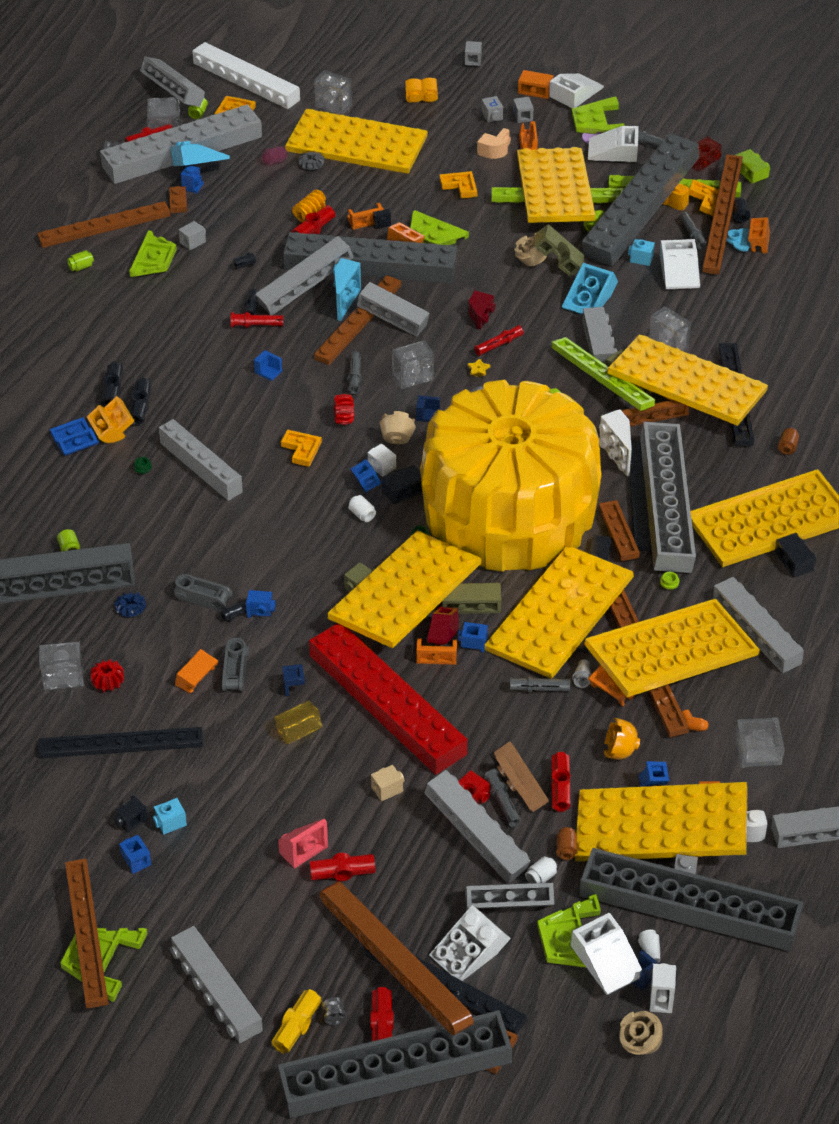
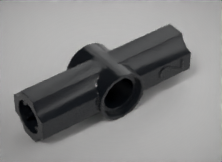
(112, 383)
(140, 400)

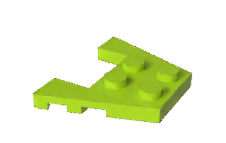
(591, 117)
(557, 930)
(108, 943)

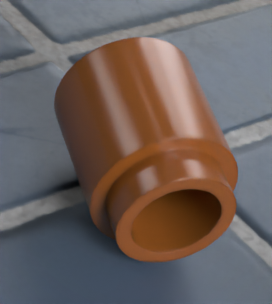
(788, 441)
(566, 843)

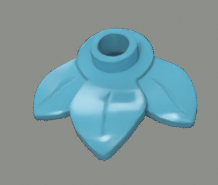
(739, 239)

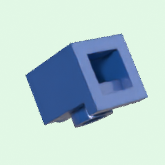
(192, 179)
(366, 475)
(260, 603)
(473, 636)
(654, 774)
(135, 853)

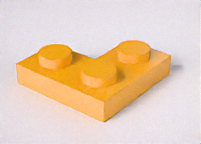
(231, 103)
(463, 181)
(707, 194)
(304, 444)

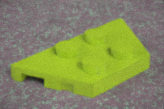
(436, 230)
(154, 256)

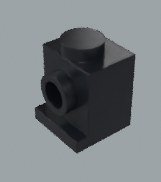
(131, 814)

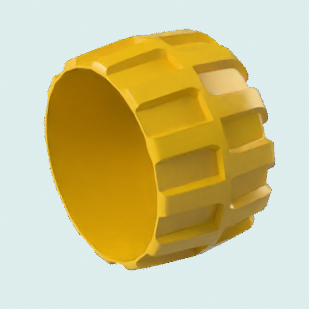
(511, 474)

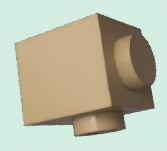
(387, 782)

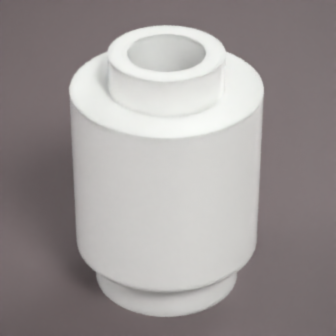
(362, 508)
(541, 870)

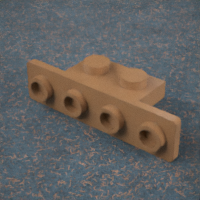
(520, 776)

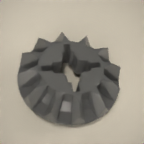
(306, 160)

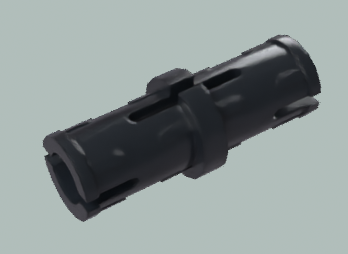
(251, 302)

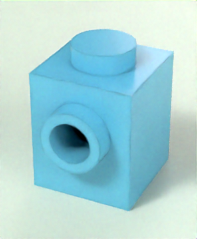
(641, 252)
(169, 816)

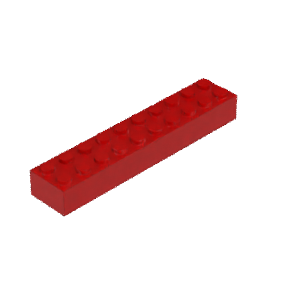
(388, 698)

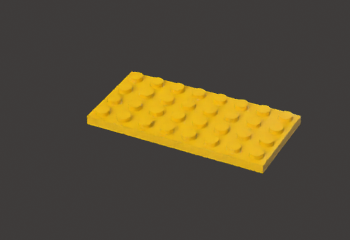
(357, 140)
(555, 185)
(688, 379)
(754, 520)
(404, 589)
(559, 611)
(671, 647)
(663, 820)

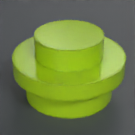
(669, 580)

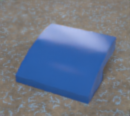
(73, 436)

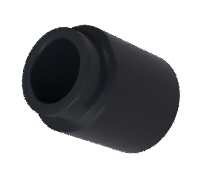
(741, 210)

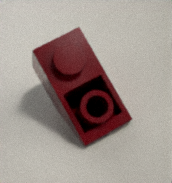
(480, 307)
(443, 625)

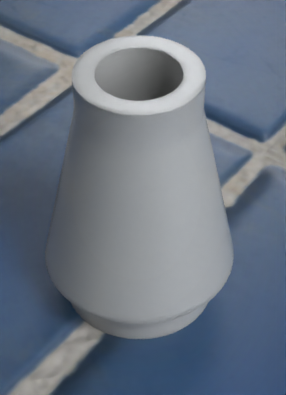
(582, 674)

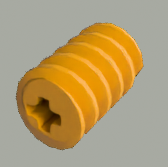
(310, 204)

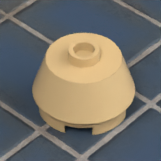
(527, 252)
(397, 427)
(641, 1033)

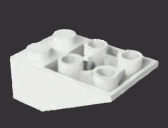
(573, 89)
(615, 145)
(679, 264)
(616, 439)
(469, 944)
(606, 953)

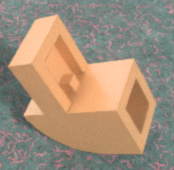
(492, 146)

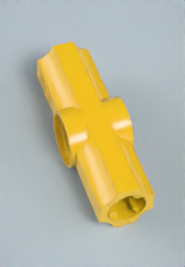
(296, 1021)

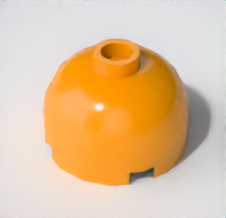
(621, 740)

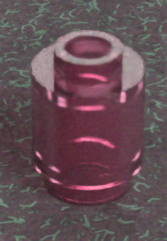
(274, 155)

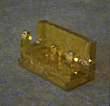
(298, 722)

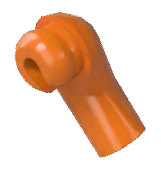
(695, 723)

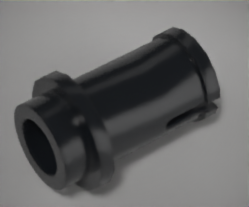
(245, 260)
(233, 611)

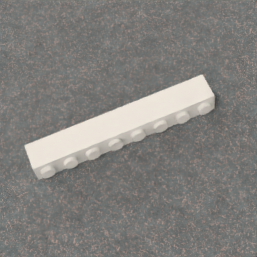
(246, 75)

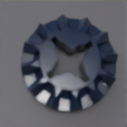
(131, 609)

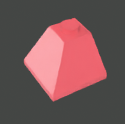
(304, 843)

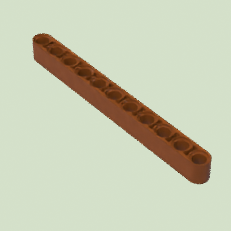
(397, 959)

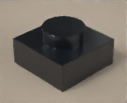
(381, 218)

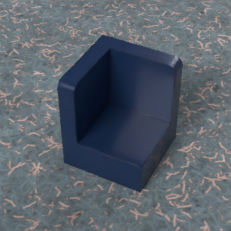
(426, 407)
(292, 676)
(646, 963)

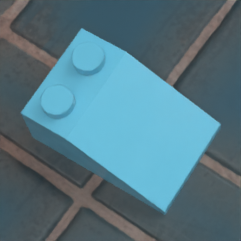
(186, 154)
(346, 284)
(590, 289)

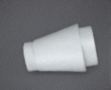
(650, 943)

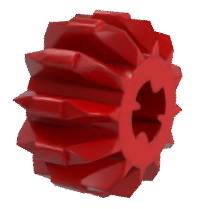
(343, 409)
(107, 675)

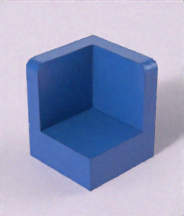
(268, 365)

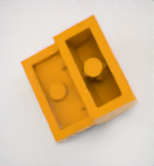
(111, 421)

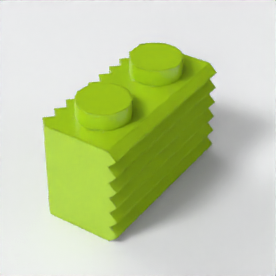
(753, 166)

